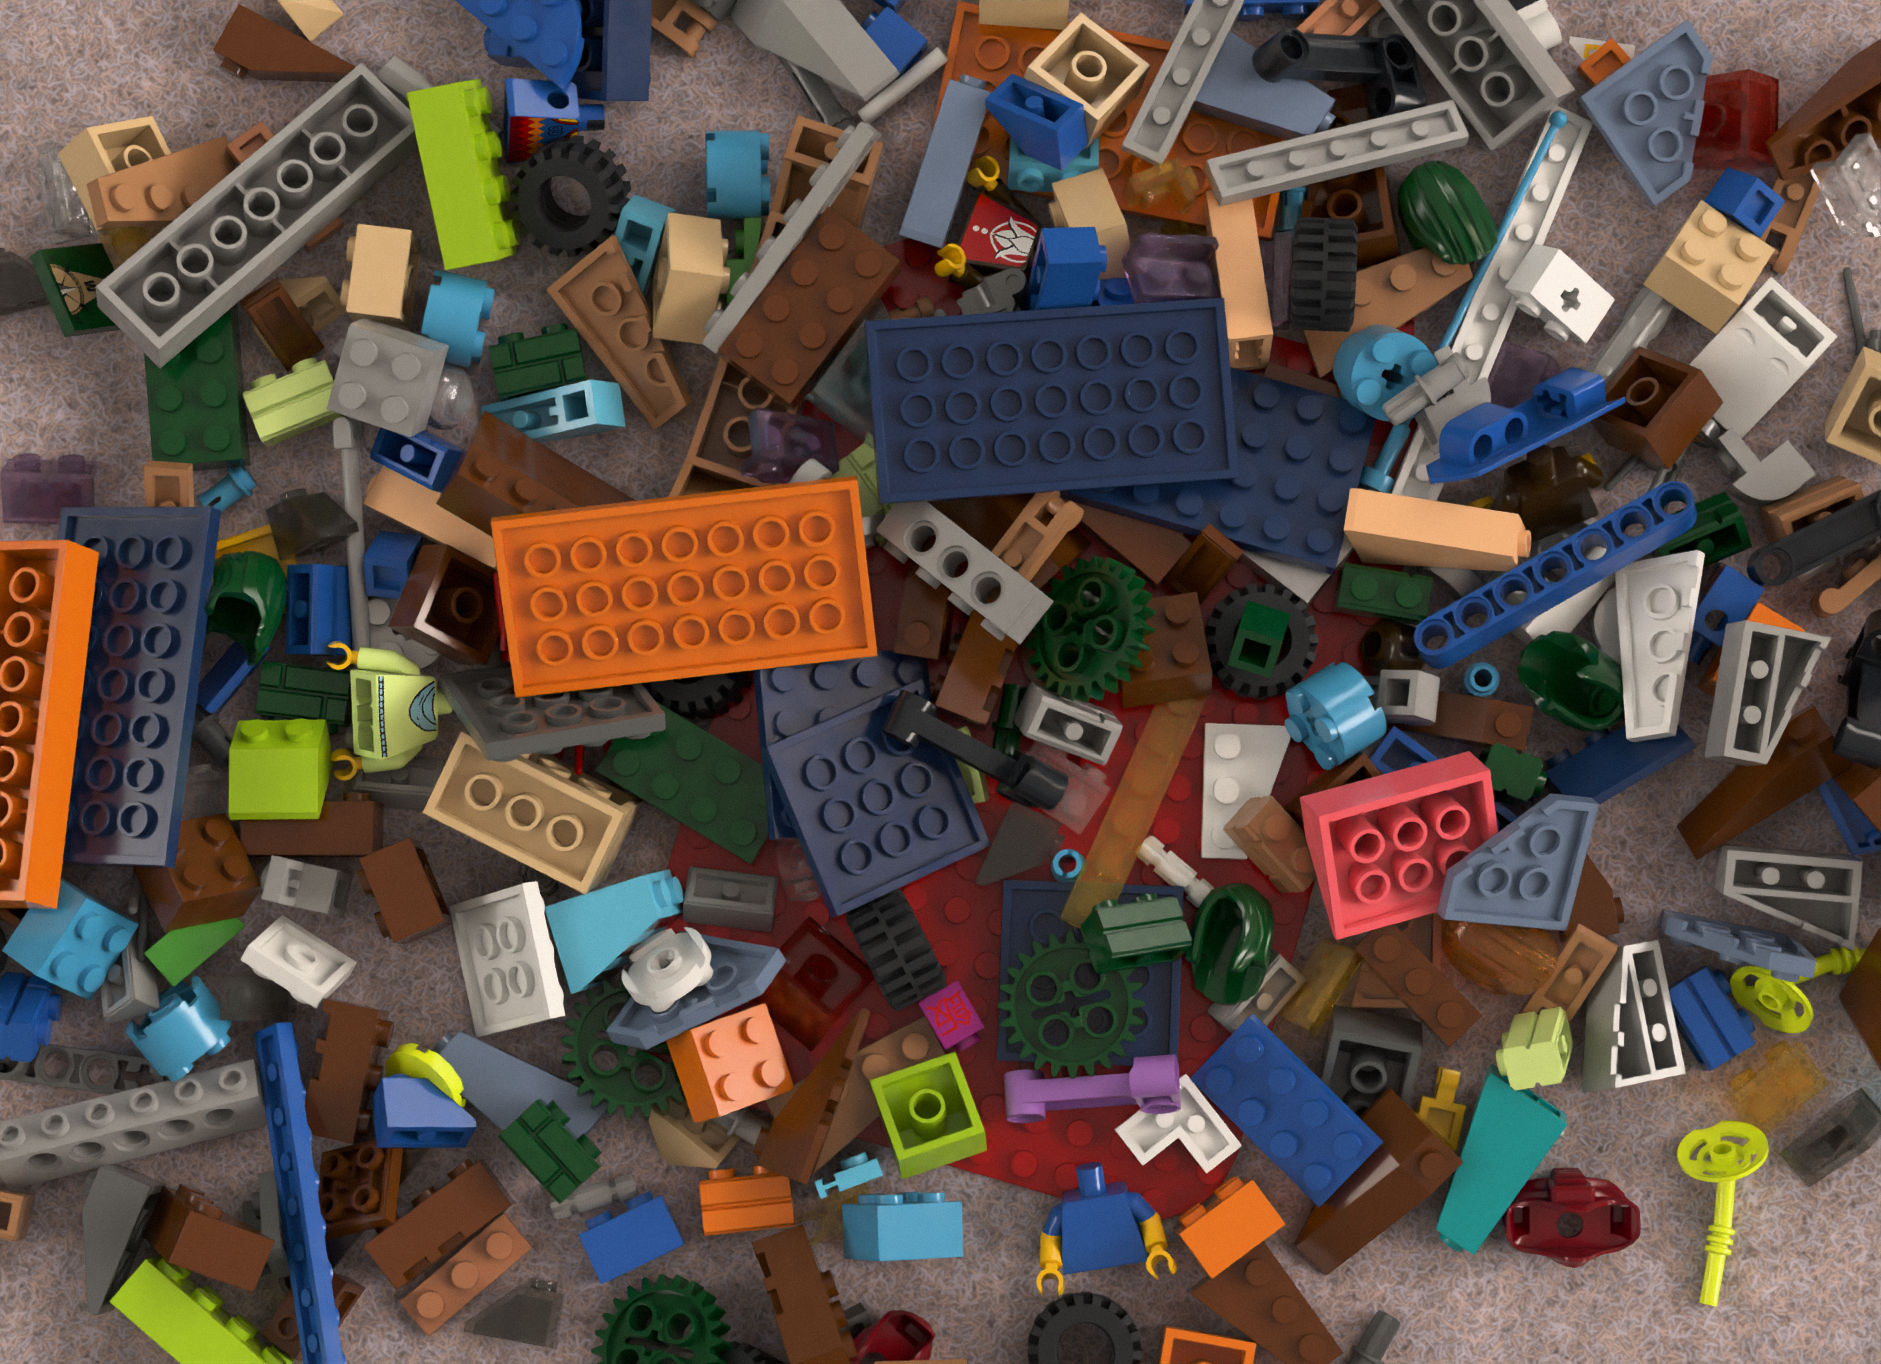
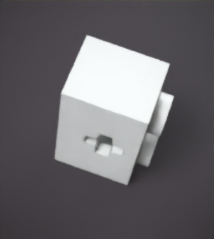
(1559, 294)

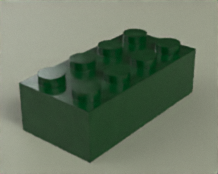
(199, 401)
(695, 783)

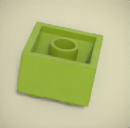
(279, 769)
(928, 1115)

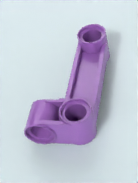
(1150, 1084)

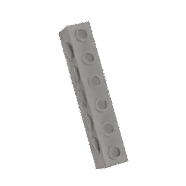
(131, 1124)

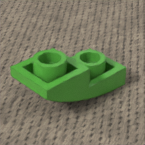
(747, 243)
(189, 947)

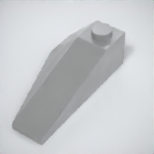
(819, 39)

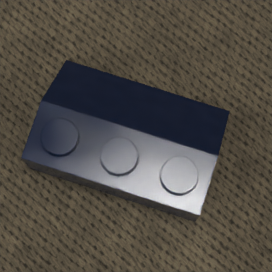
(615, 50)
(1611, 763)

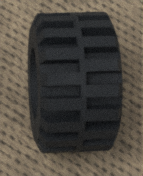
(546, 218)
(1324, 274)
(1299, 636)
(701, 697)
(896, 950)
(1078, 1309)

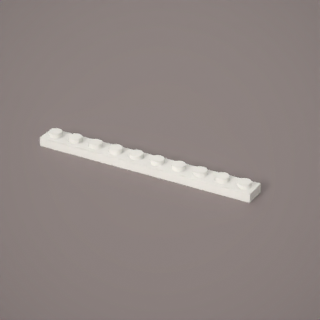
(1494, 306)

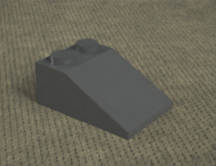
(1368, 1055)
(113, 1228)

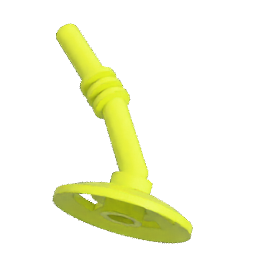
(1783, 995)
(1725, 1170)

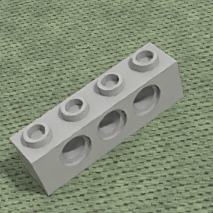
(1019, 602)

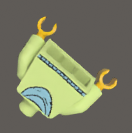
(391, 710)

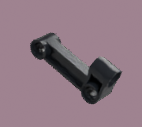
(1382, 65)
(1820, 541)
(1860, 730)
(1019, 777)

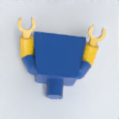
(1100, 1229)

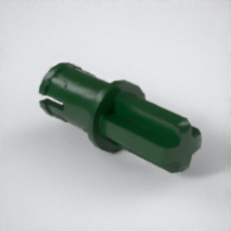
(1007, 733)

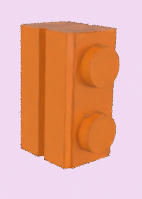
(746, 1201)

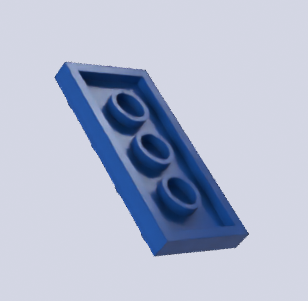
(1286, 1110)

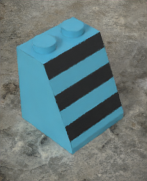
(605, 926)

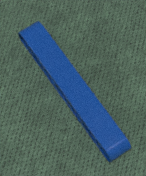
(1565, 555)

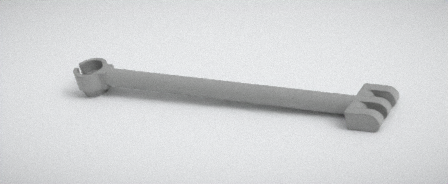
(350, 436)

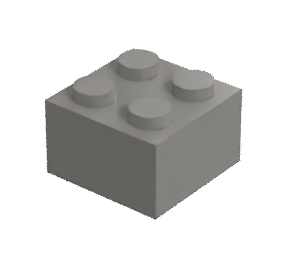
(387, 377)

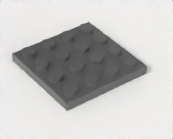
(545, 722)

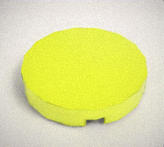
(428, 1065)

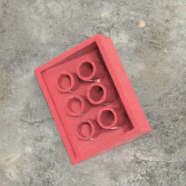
(1393, 837)

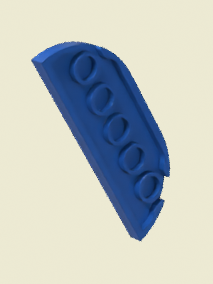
(539, 30)

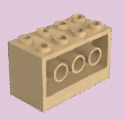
(535, 812)

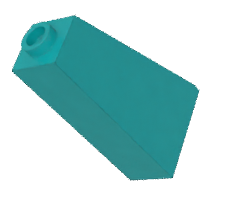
(1499, 1154)

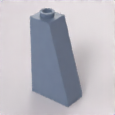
(1243, 98)
(946, 162)
(508, 1085)

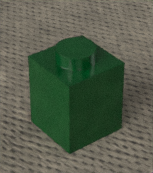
(1259, 639)

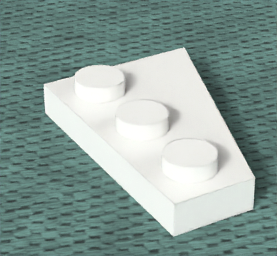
(1237, 766)

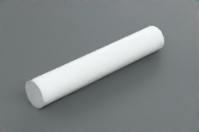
(903, 85)

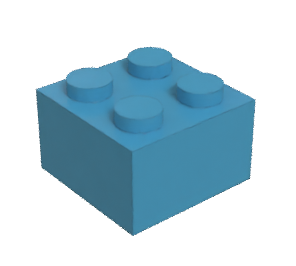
(72, 943)
(902, 1227)

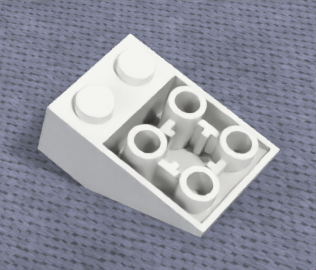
(1761, 355)

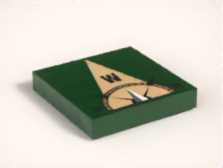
(70, 285)

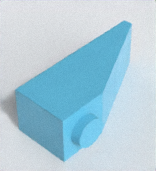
(640, 236)
(564, 411)

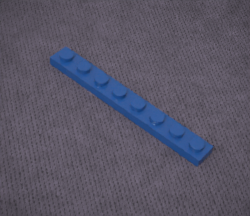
(298, 1195)

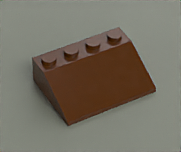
(513, 475)

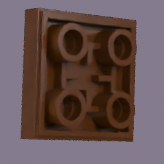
(359, 1188)

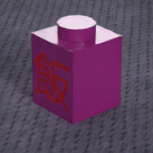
(952, 1017)

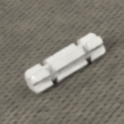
(1174, 870)

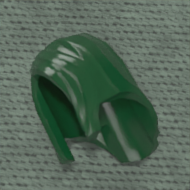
(1445, 214)
(247, 600)
(1572, 681)
(1231, 943)

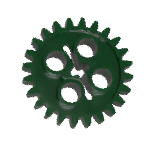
(1091, 629)
(1082, 1044)
(617, 1086)
(673, 1308)

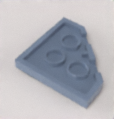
(1654, 111)
(1525, 870)
(1741, 944)
(739, 975)

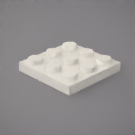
(507, 959)

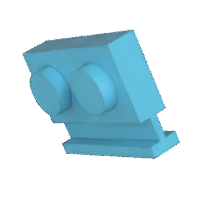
(854, 1171)

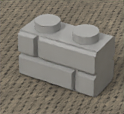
(1068, 724)

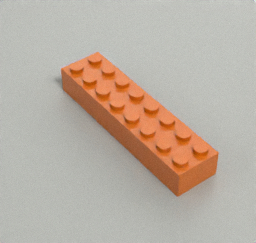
(43, 658)

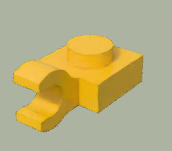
(1441, 1109)

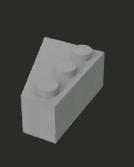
(1756, 689)
(1795, 885)
(1631, 1022)

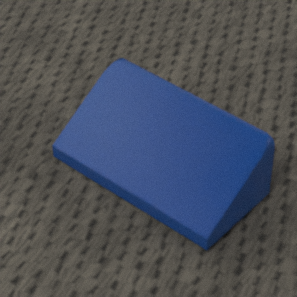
(226, 678)

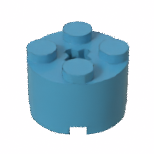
(734, 174)
(455, 315)
(1364, 358)
(1334, 714)
(180, 1029)

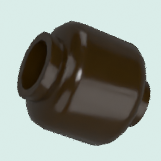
(1390, 647)

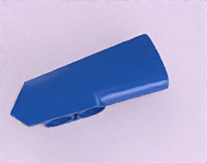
(1496, 434)

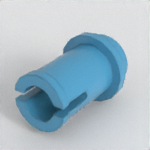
(1291, 208)
(230, 488)
(1487, 673)
(1062, 855)

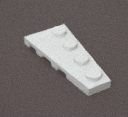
(1655, 635)

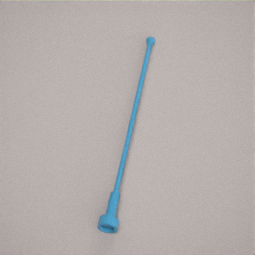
(1377, 477)

